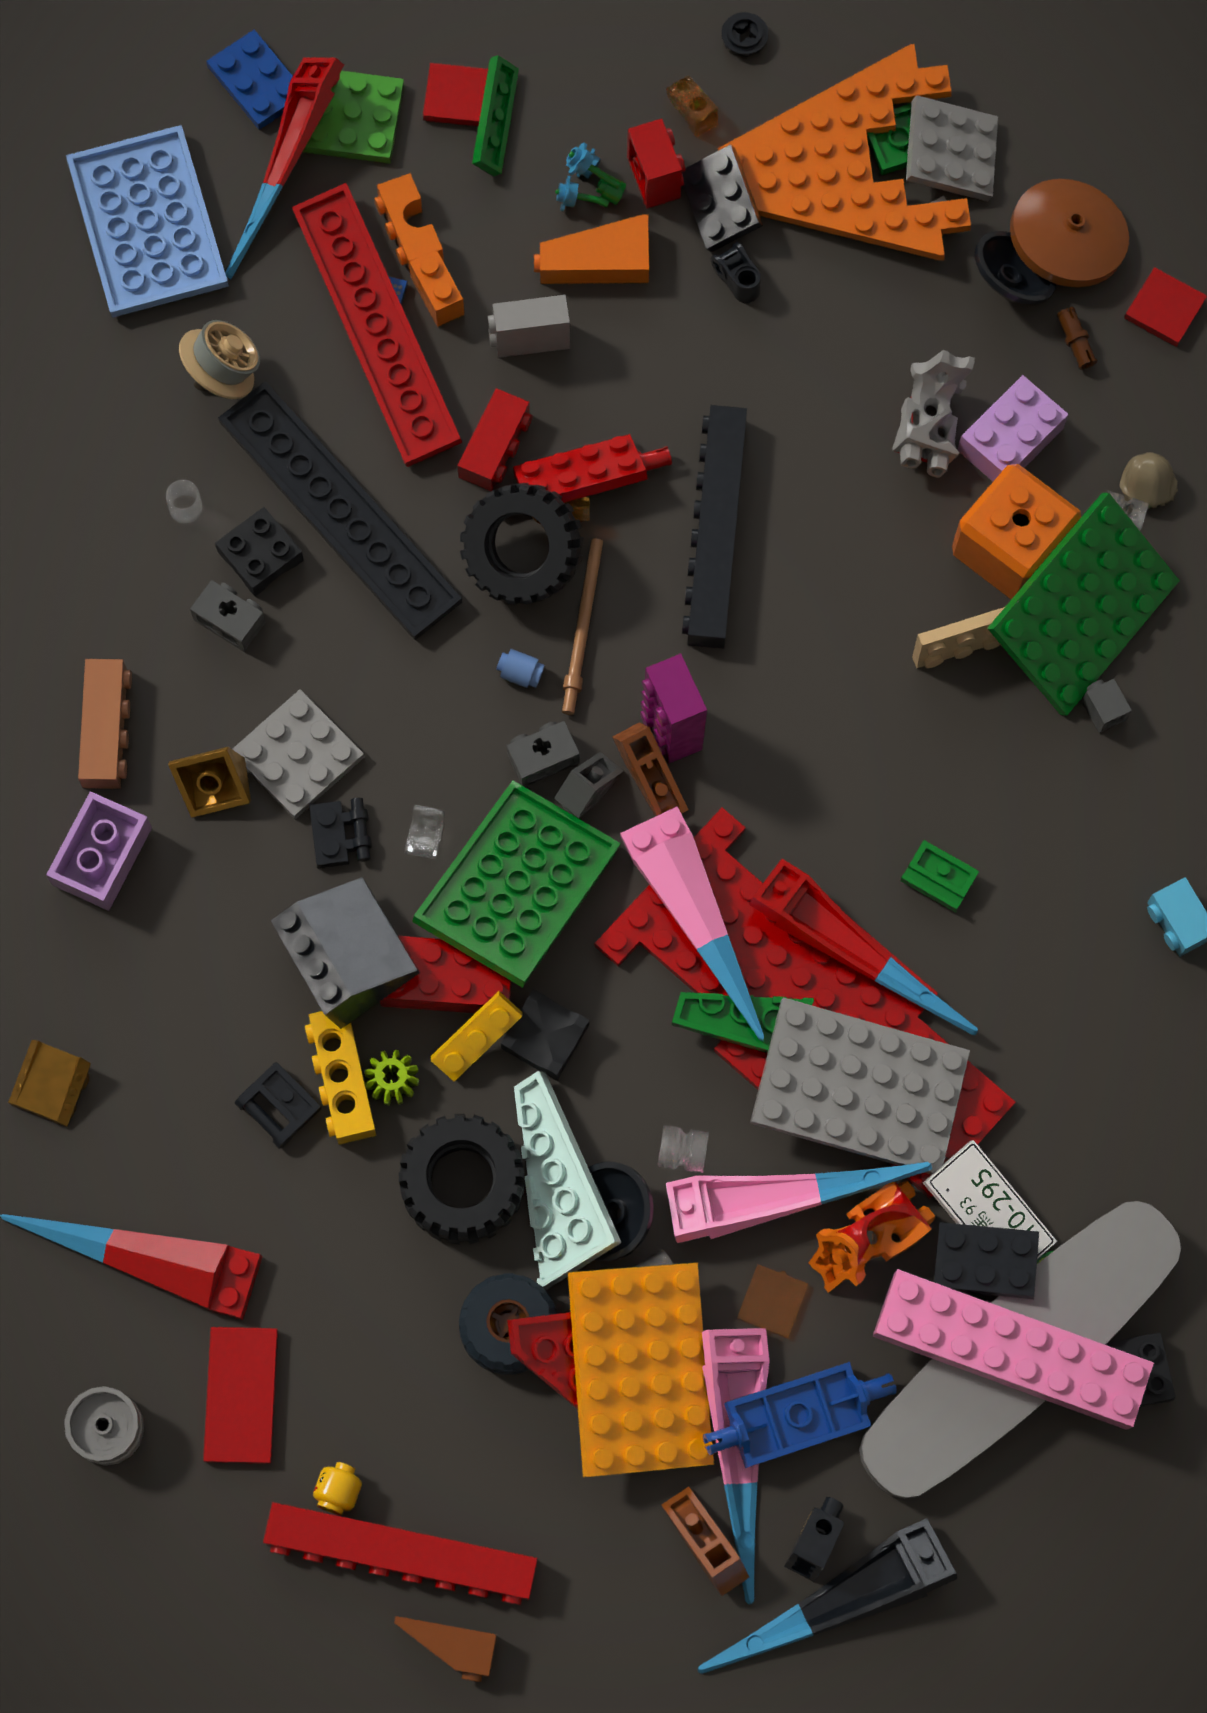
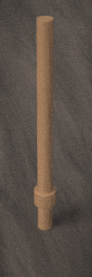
(574, 681)

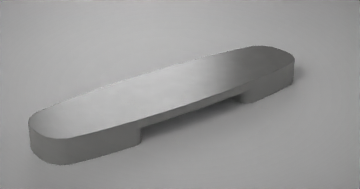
(1080, 1287)

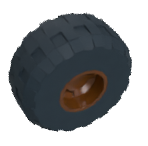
(485, 1317)

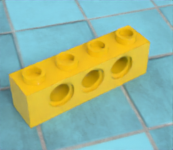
(359, 1122)

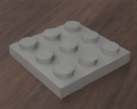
(952, 148)
(298, 754)

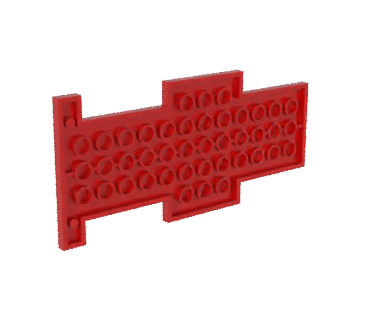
(785, 967)

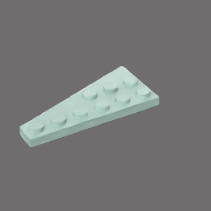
(561, 1193)

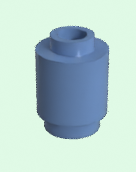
(520, 668)

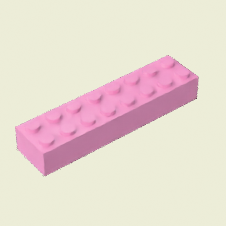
(1013, 1349)

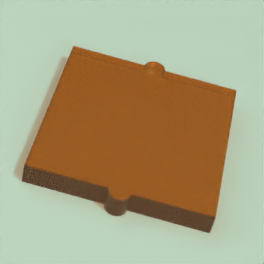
(772, 1301)

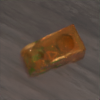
(693, 105)

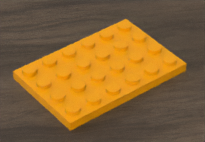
(639, 1369)

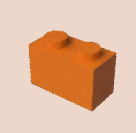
(436, 288)

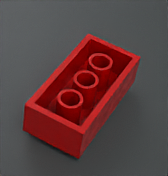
(446, 979)

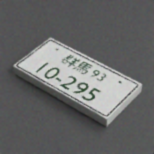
(980, 1195)

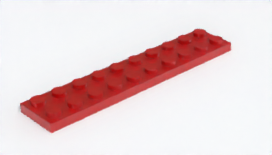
(377, 325)

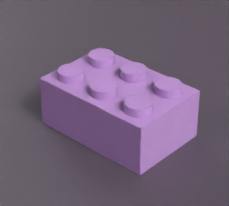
(1012, 429)
(99, 851)

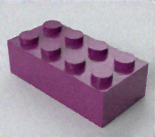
(673, 708)

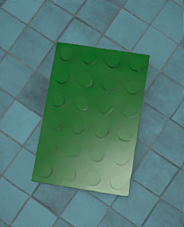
(1083, 604)
(516, 883)

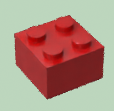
(655, 162)

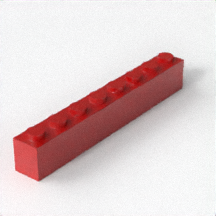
(400, 1552)

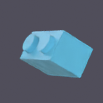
(1180, 916)

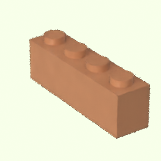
(103, 723)

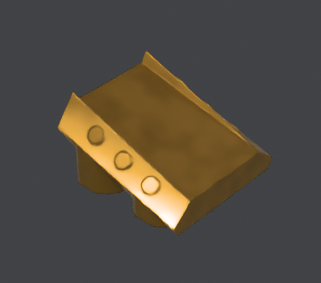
(50, 1083)

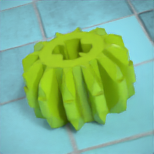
(379, 1081)

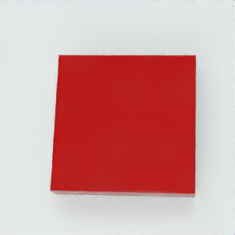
(454, 94)
(1165, 307)

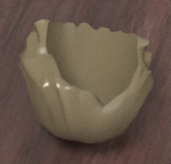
(1149, 480)

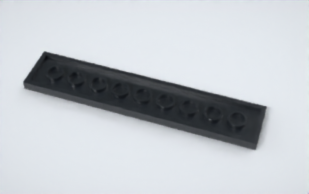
(340, 510)

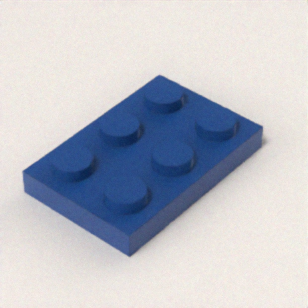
(253, 78)

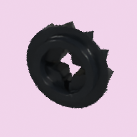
(738, 24)

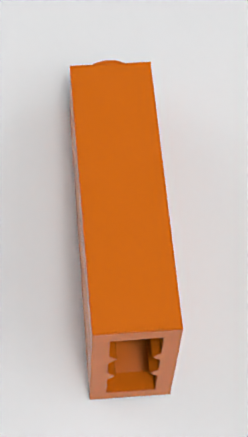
(597, 255)

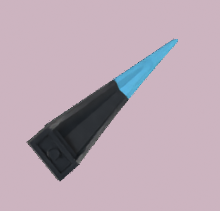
(885, 1578)

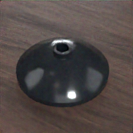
(1008, 273)
(624, 1189)

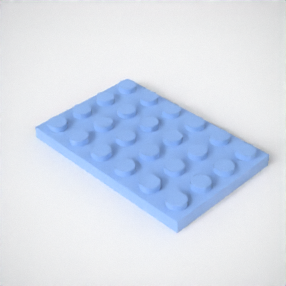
(147, 221)

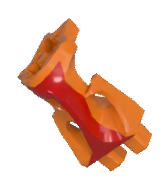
(847, 1249)

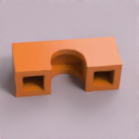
(399, 202)

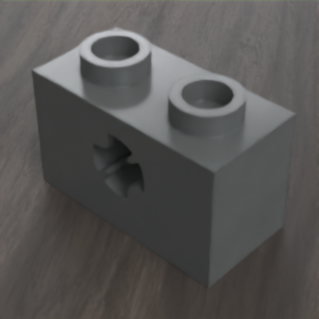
(237, 628)
(531, 765)

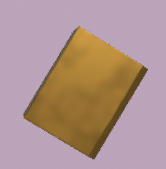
(212, 781)

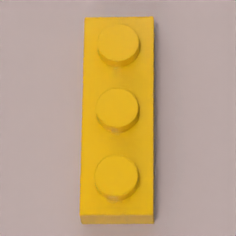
(476, 1036)

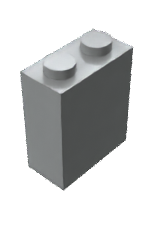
(530, 326)

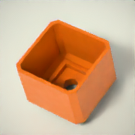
(997, 546)

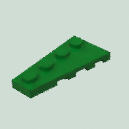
(720, 1018)

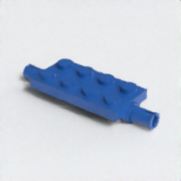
(798, 1414)

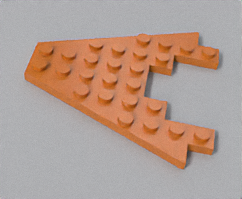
(817, 165)

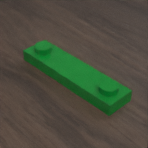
(495, 116)

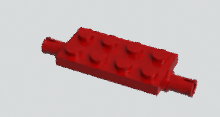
(592, 468)

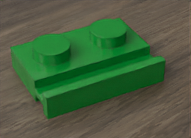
(939, 876)

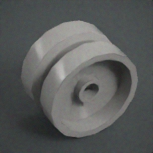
(121, 1436)

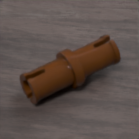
(1076, 338)

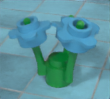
(585, 164)

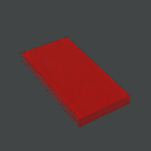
(240, 1395)

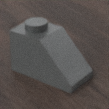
(588, 784)

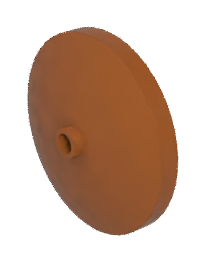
(1069, 233)

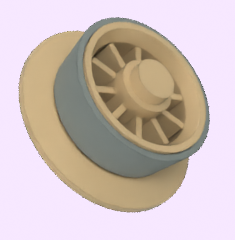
(220, 359)

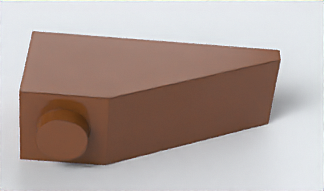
(649, 769)
(706, 1541)
(458, 1647)

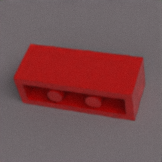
(495, 440)

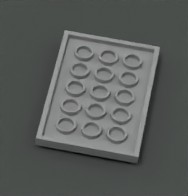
(859, 1086)

